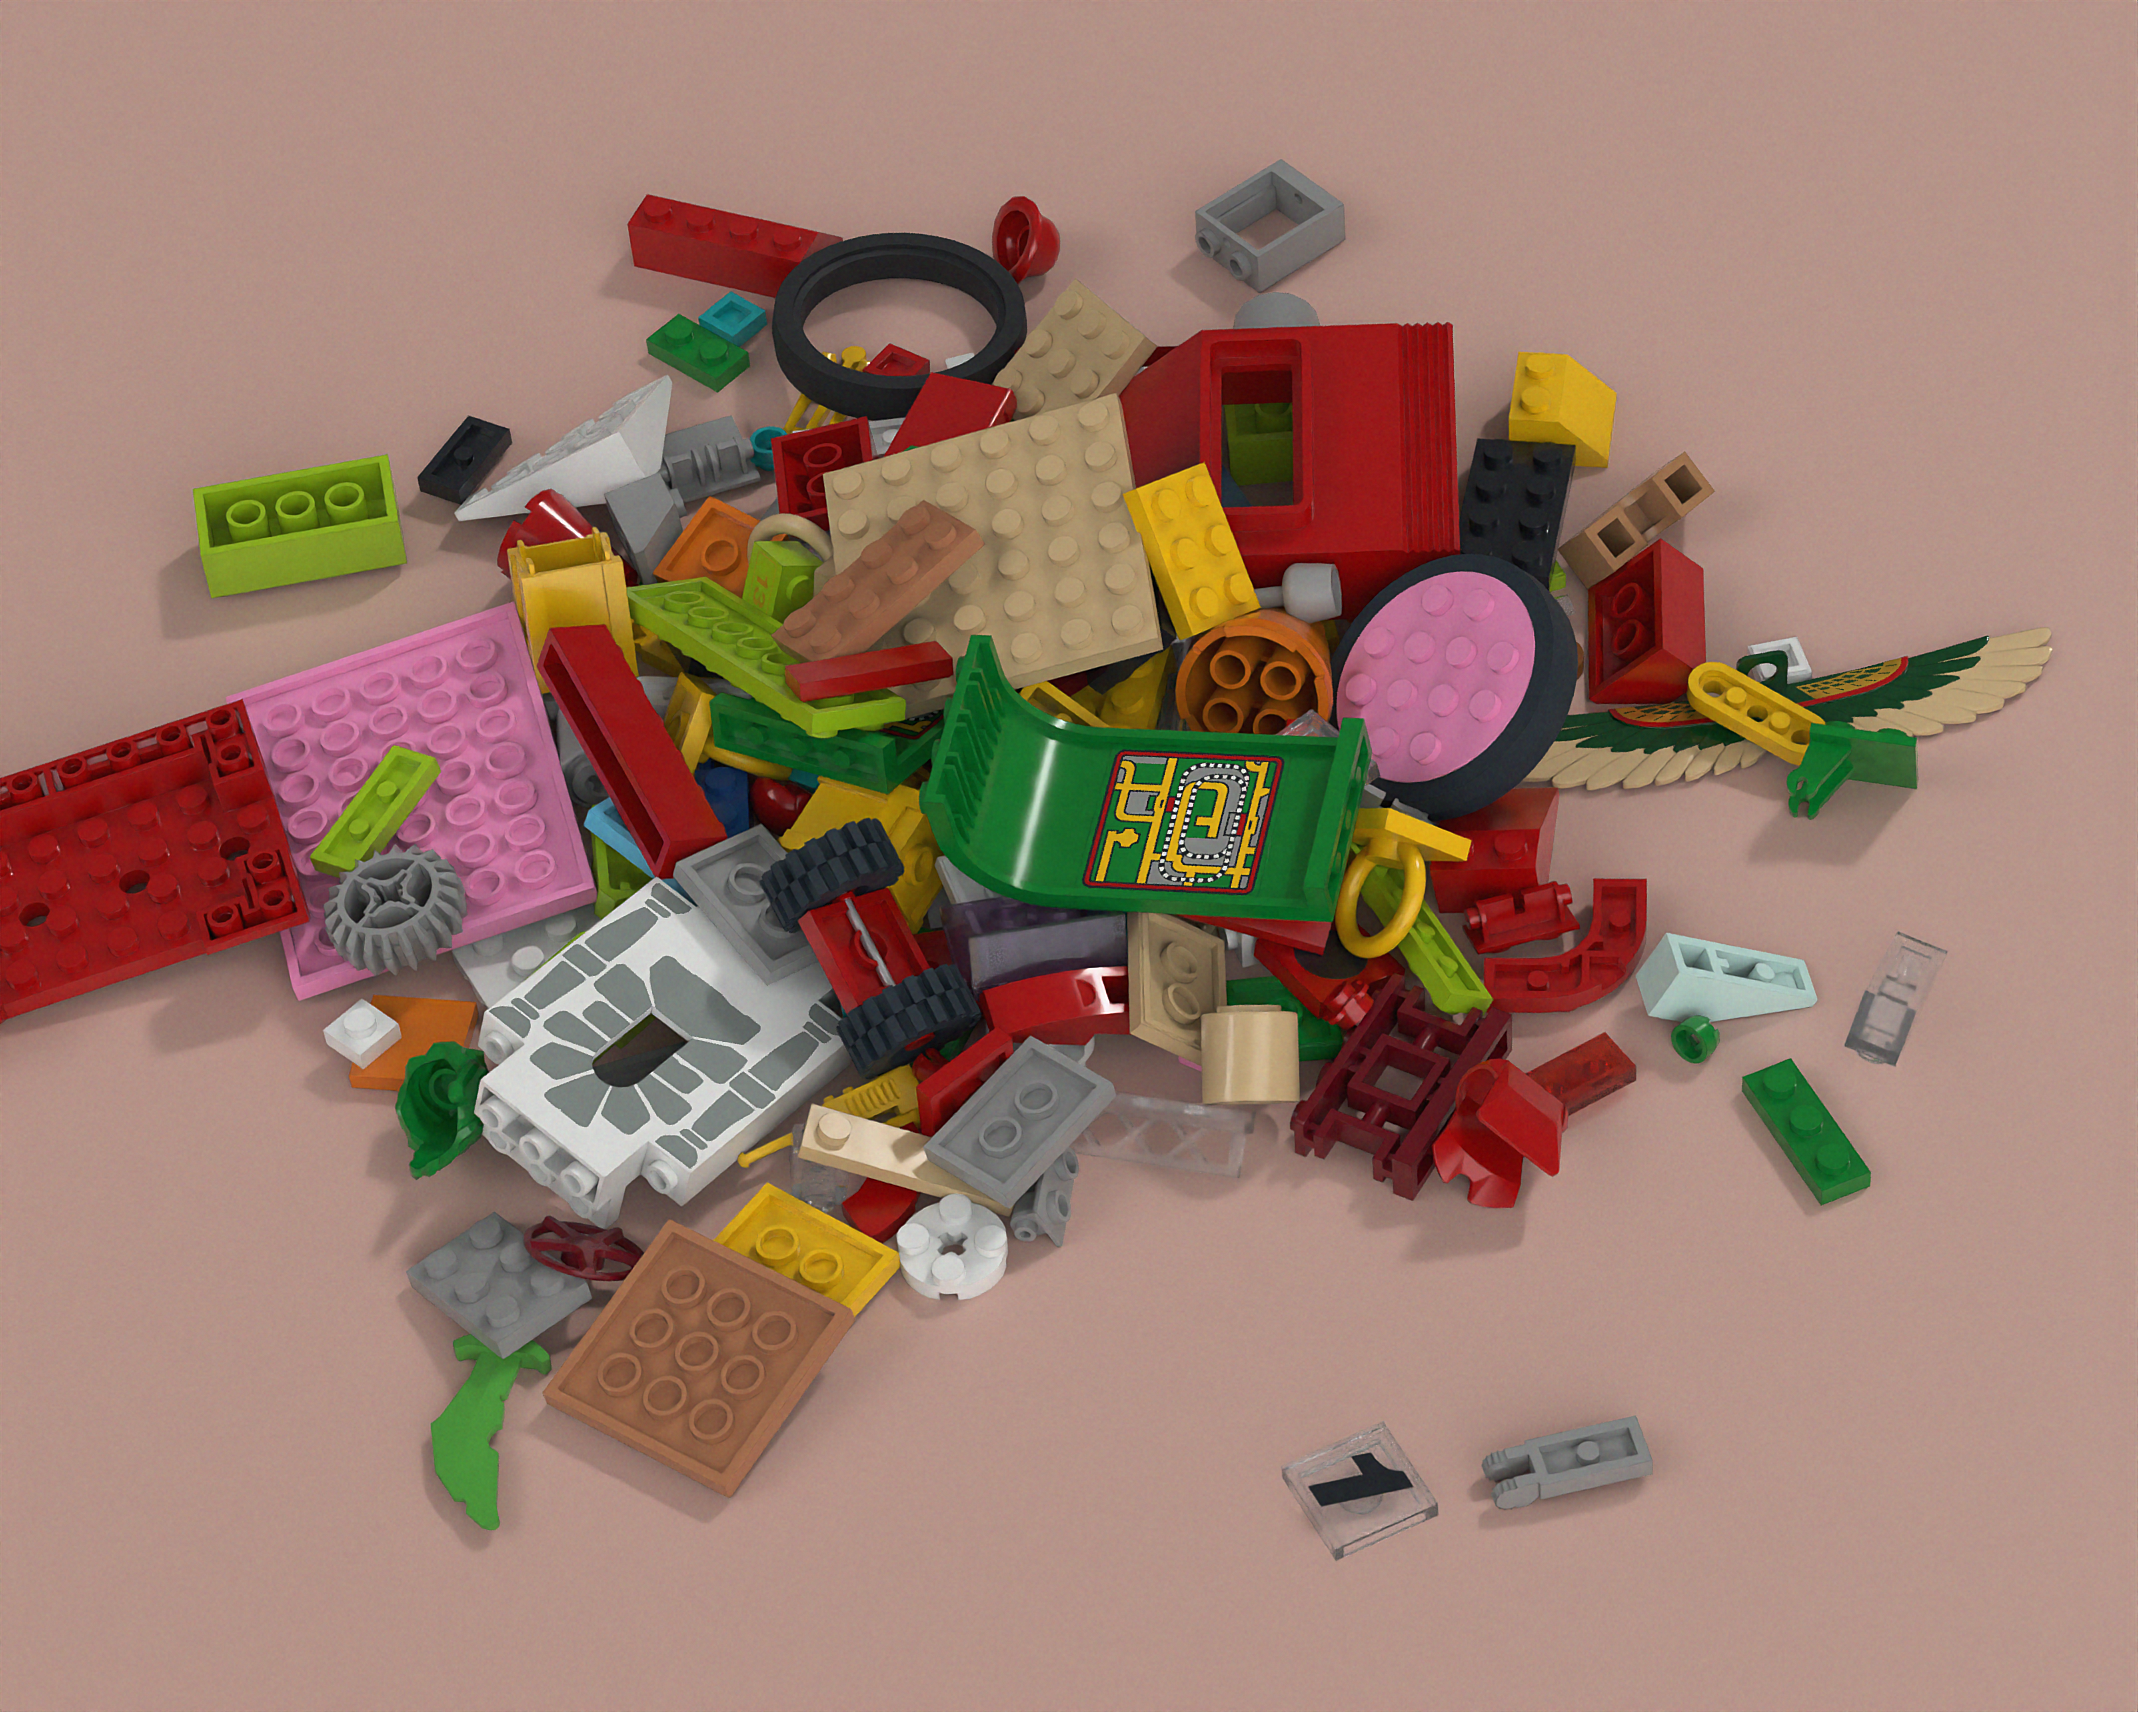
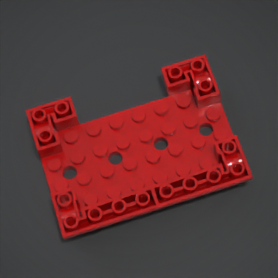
(133, 813)

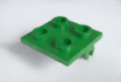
(1845, 753)

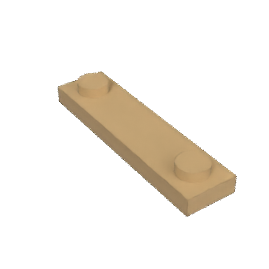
(881, 1154)

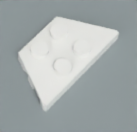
(507, 959)

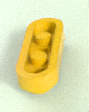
(1746, 698)

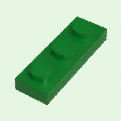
(1806, 1131)

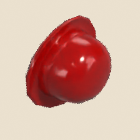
(1024, 239)

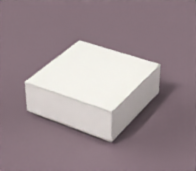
(1797, 663)

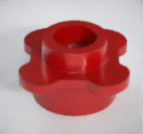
(1347, 1004)

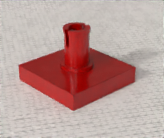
(951, 1084)

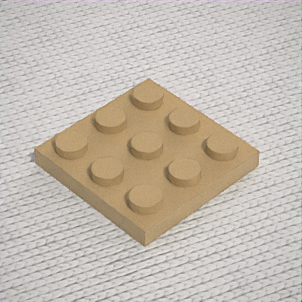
(1074, 355)

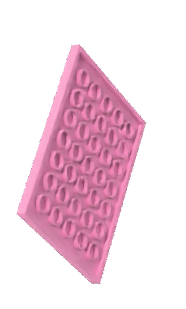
(491, 812)

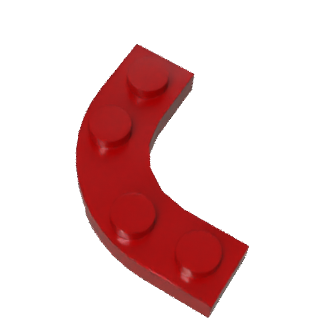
(1585, 972)

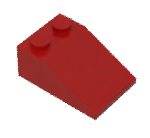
(1506, 852)

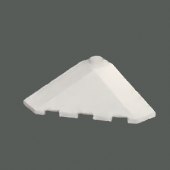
(588, 459)

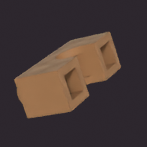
(1635, 520)

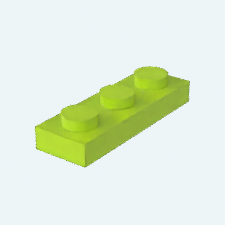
(376, 811)

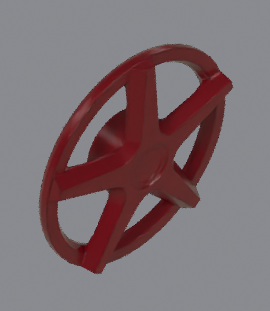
(581, 1252)

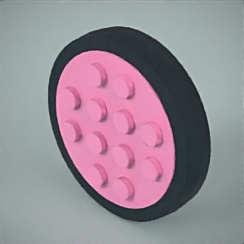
(1457, 681)

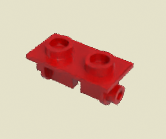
(1496, 926)

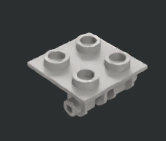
(707, 459)

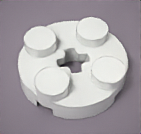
(950, 1223)

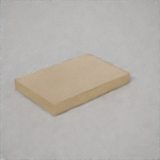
(1173, 981)

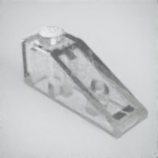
(1894, 999)

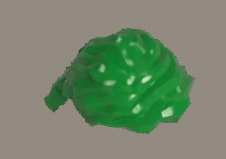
(439, 1105)

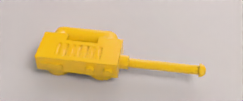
(888, 1093)

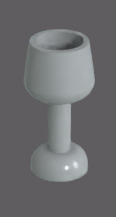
(1306, 592)

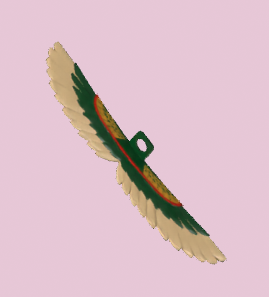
(1897, 694)

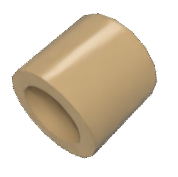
(1250, 1056)

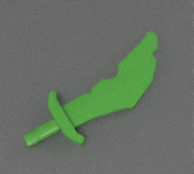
(474, 1415)

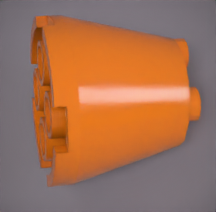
(1255, 674)

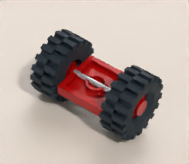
(866, 948)

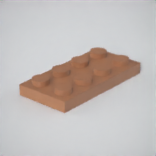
(879, 586)

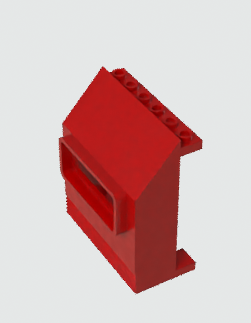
(1367, 443)

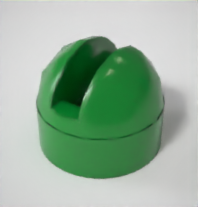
(1687, 1046)

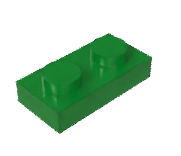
(698, 352)

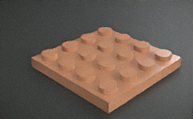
(699, 1357)

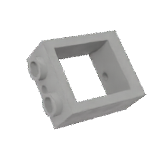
(1279, 188)

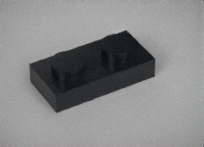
(464, 460)

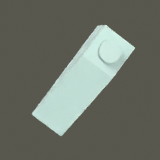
(1720, 981)

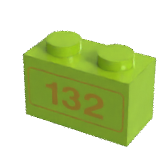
(780, 577)

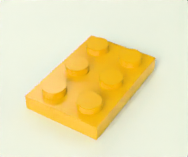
(1191, 551)
(810, 1247)

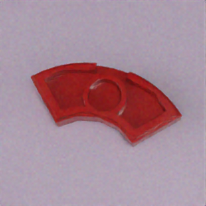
(881, 1207)

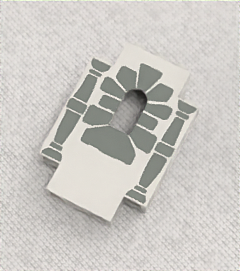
(744, 1070)

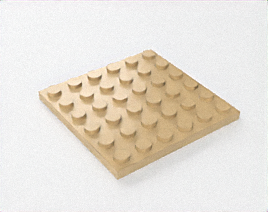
(1060, 559)

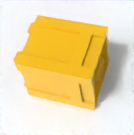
(570, 586)
(905, 825)

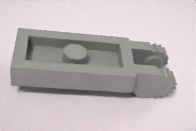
(1568, 1462)

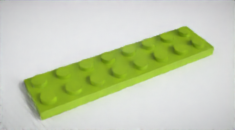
(738, 645)

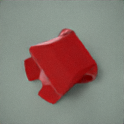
(1495, 1125)

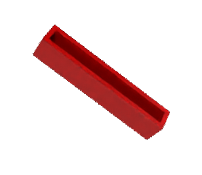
(628, 746)

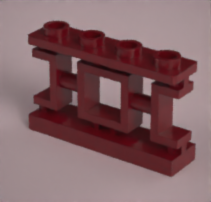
(1362, 1060)

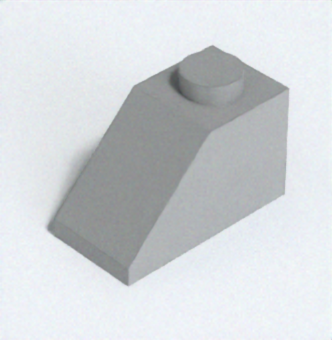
(646, 522)

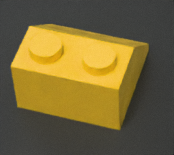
(1562, 405)

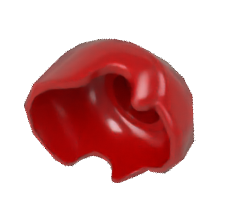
(777, 805)

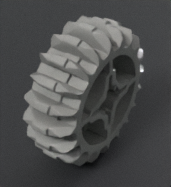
(395, 910)

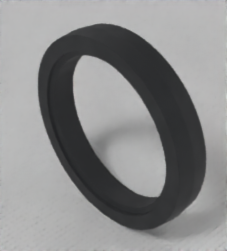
(889, 257)

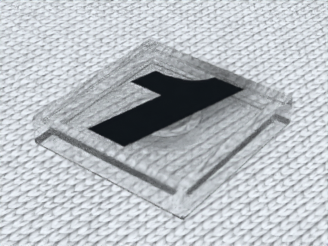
(1359, 1490)

